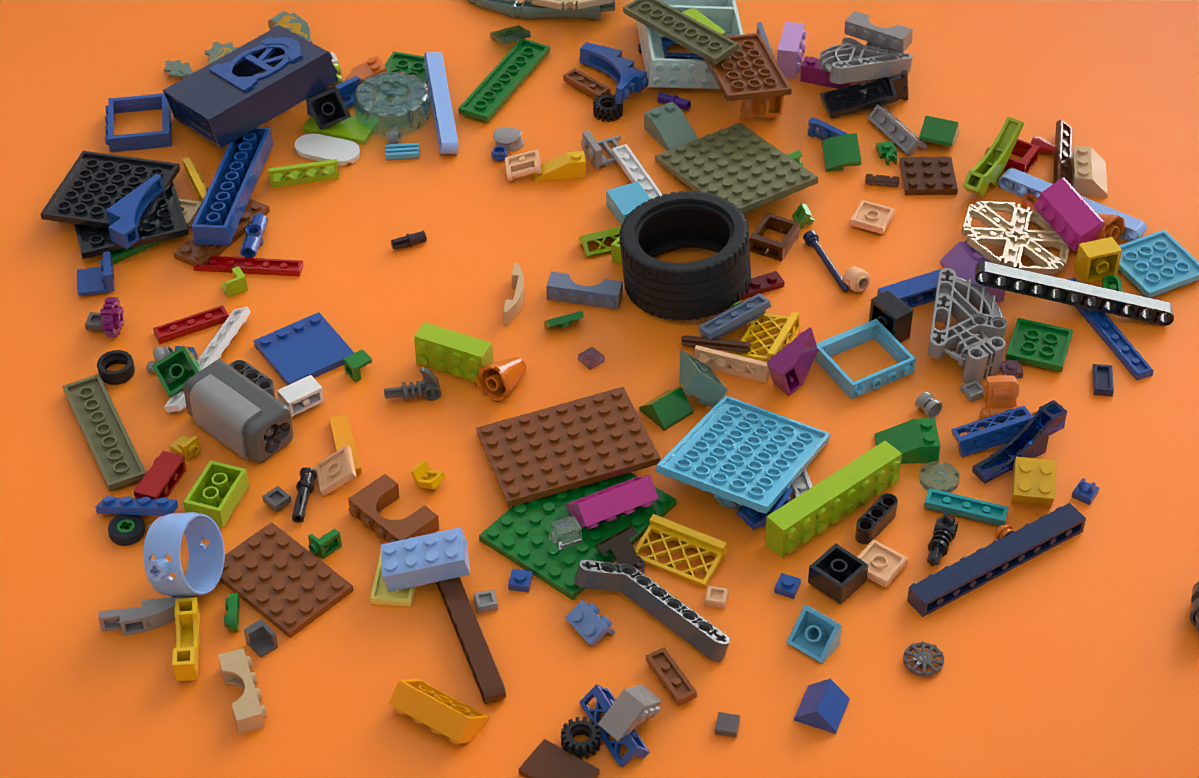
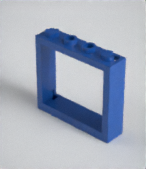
(138, 141)

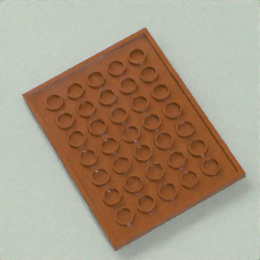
(567, 446)

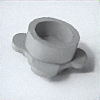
(394, 136)

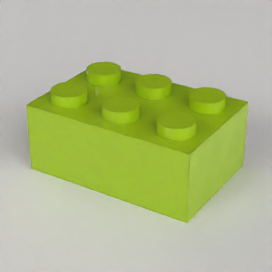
(217, 491)

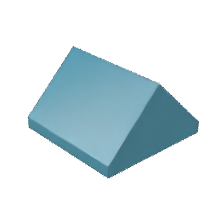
(815, 634)

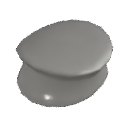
(509, 138)

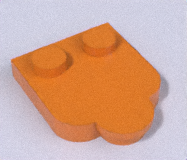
(369, 68)

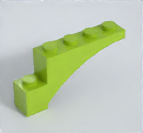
(993, 163)

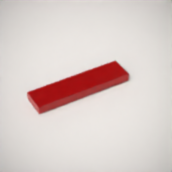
(190, 324)

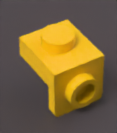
(427, 478)

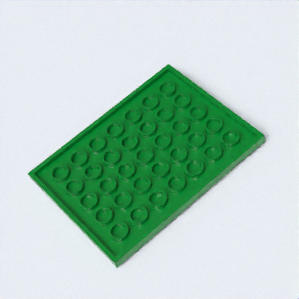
(525, 540)

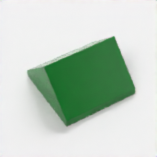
(939, 130)
(668, 408)

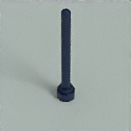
(812, 239)

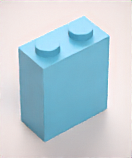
(625, 199)

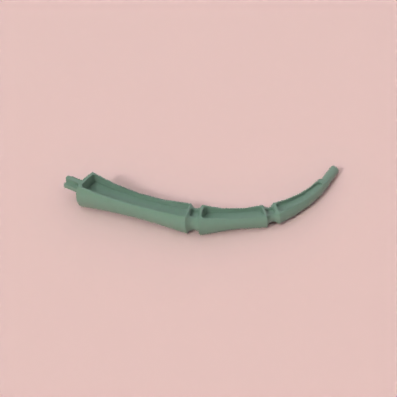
(529, 11)

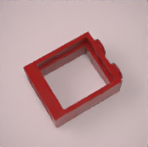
(1028, 152)

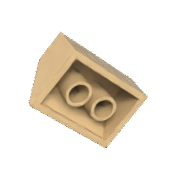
(1088, 172)

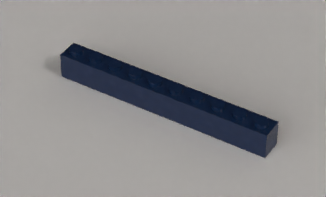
(995, 559)

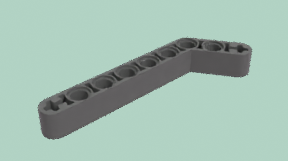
(655, 601)

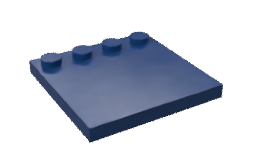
(303, 349)

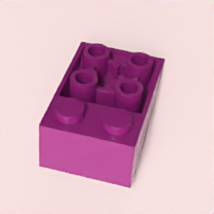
(793, 362)

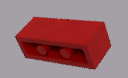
(161, 477)

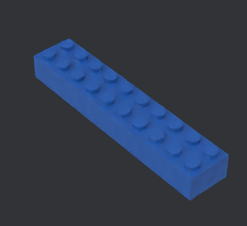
(232, 188)

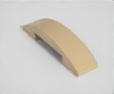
(514, 306)

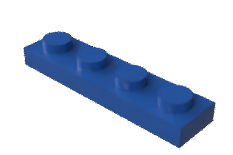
(136, 506)

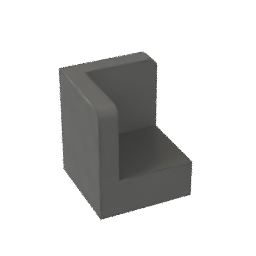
(261, 638)

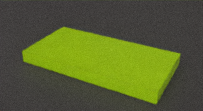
(347, 129)

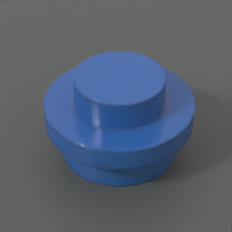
(499, 153)

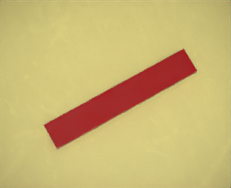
(253, 266)

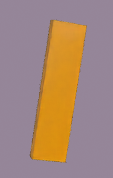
(343, 436)

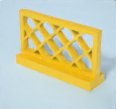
(786, 335)
(690, 539)

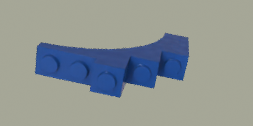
(620, 69)

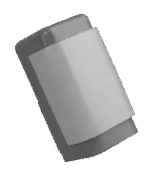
(239, 409)

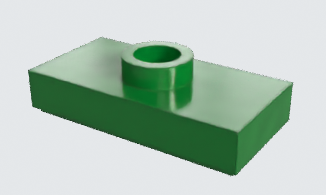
(564, 320)

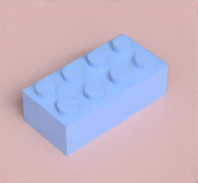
(425, 559)

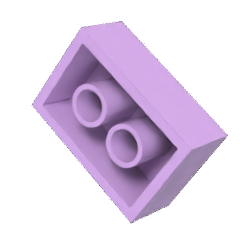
(791, 49)

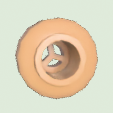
(856, 279)

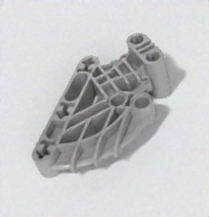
(858, 62)
(978, 333)

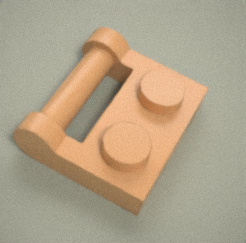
(521, 161)

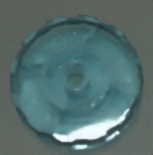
(392, 101)

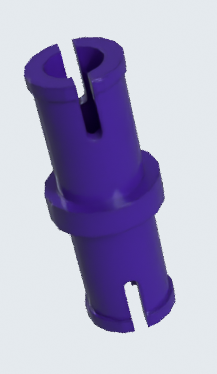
(681, 103)

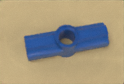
(254, 235)

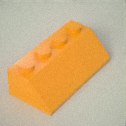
(437, 710)

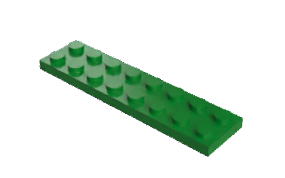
(504, 80)

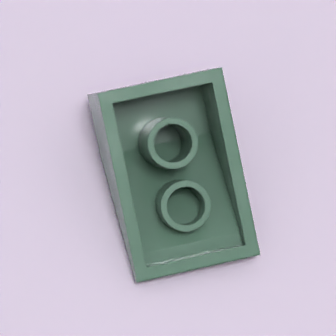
(668, 126)
(700, 380)

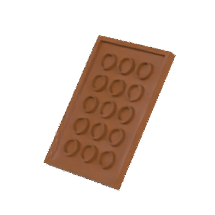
(749, 71)
(282, 579)

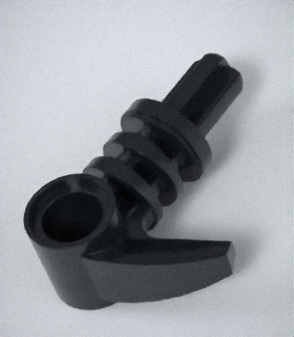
(943, 533)

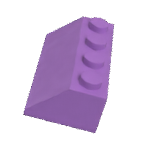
(963, 261)

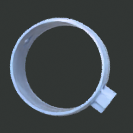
(204, 562)

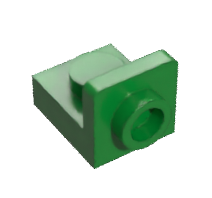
(326, 544)

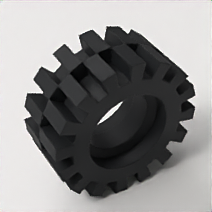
(606, 108)
(581, 727)

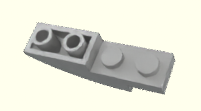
(136, 620)

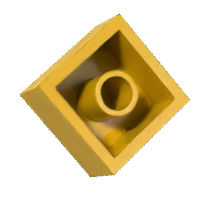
(1097, 260)
(1033, 481)

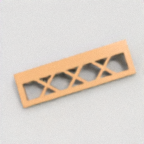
(733, 364)

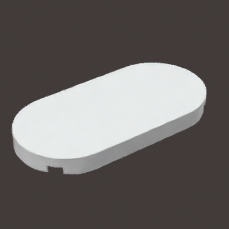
(323, 148)

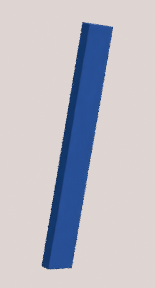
(1116, 342)

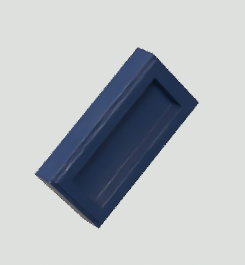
(1102, 380)

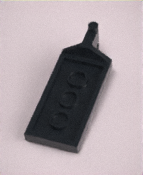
(866, 95)

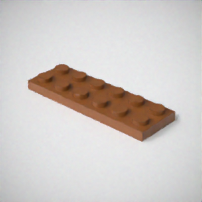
(201, 254)

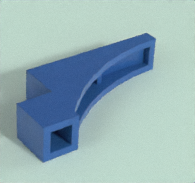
(126, 213)

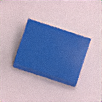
(823, 706)

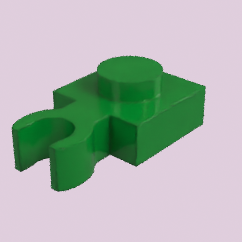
(887, 150)

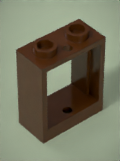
(777, 250)

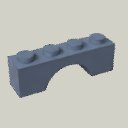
(605, 294)

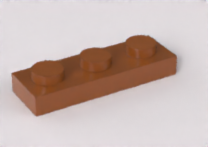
(585, 83)
(671, 676)

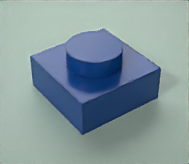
(520, 580)
(787, 585)

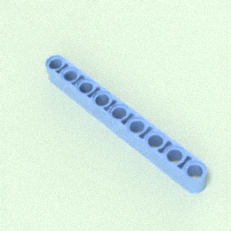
(441, 103)
(1022, 184)

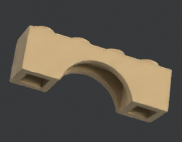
(247, 709)

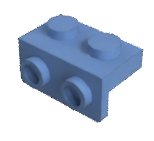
(589, 622)

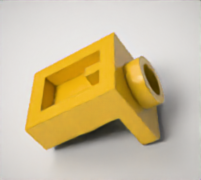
(186, 447)

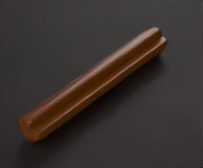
(717, 344)

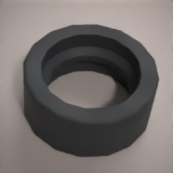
(116, 357)

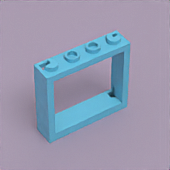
(855, 337)

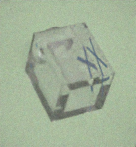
(565, 532)

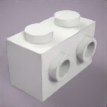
(301, 395)

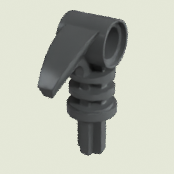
(428, 386)

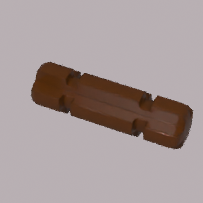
(882, 180)

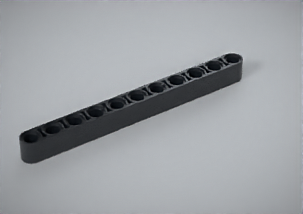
(1080, 299)

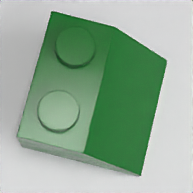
(176, 370)

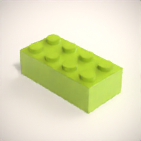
(451, 351)

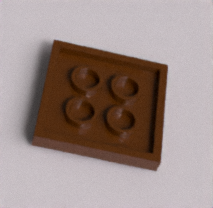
(928, 175)

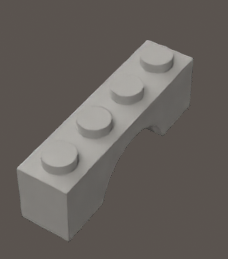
(894, 38)

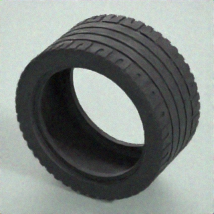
(688, 288)

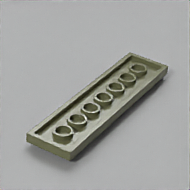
(682, 29)
(104, 432)

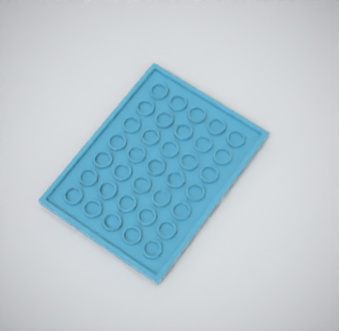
(744, 454)

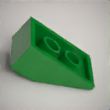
(914, 439)

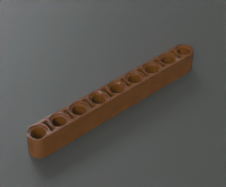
(472, 640)

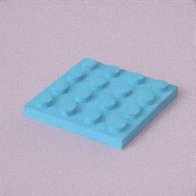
(1157, 264)

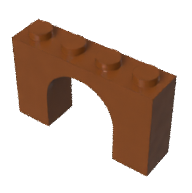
(378, 495)

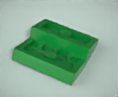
(841, 152)

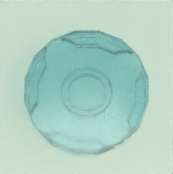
(939, 476)

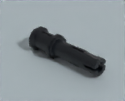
(304, 488)

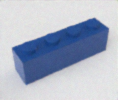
(915, 290)

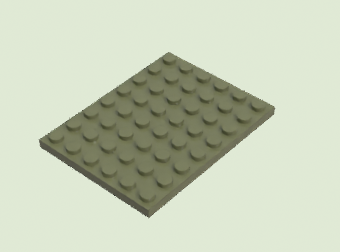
(737, 168)

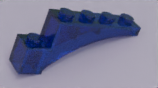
(1027, 443)

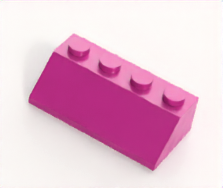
(1069, 214)
(613, 501)

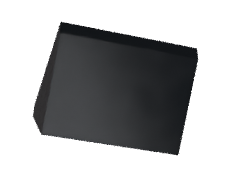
(328, 107)

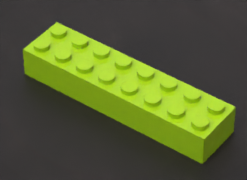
(833, 499)

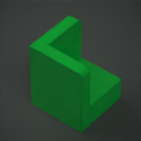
(354, 362)

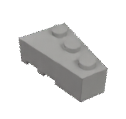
(629, 711)

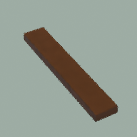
(1063, 151)

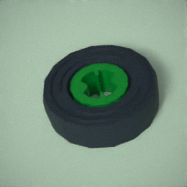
(124, 537)

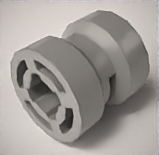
(930, 405)

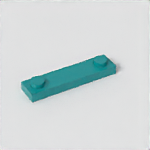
(966, 507)

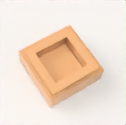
(716, 597)

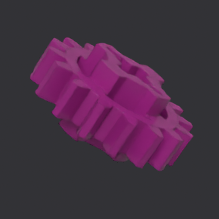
(112, 317)

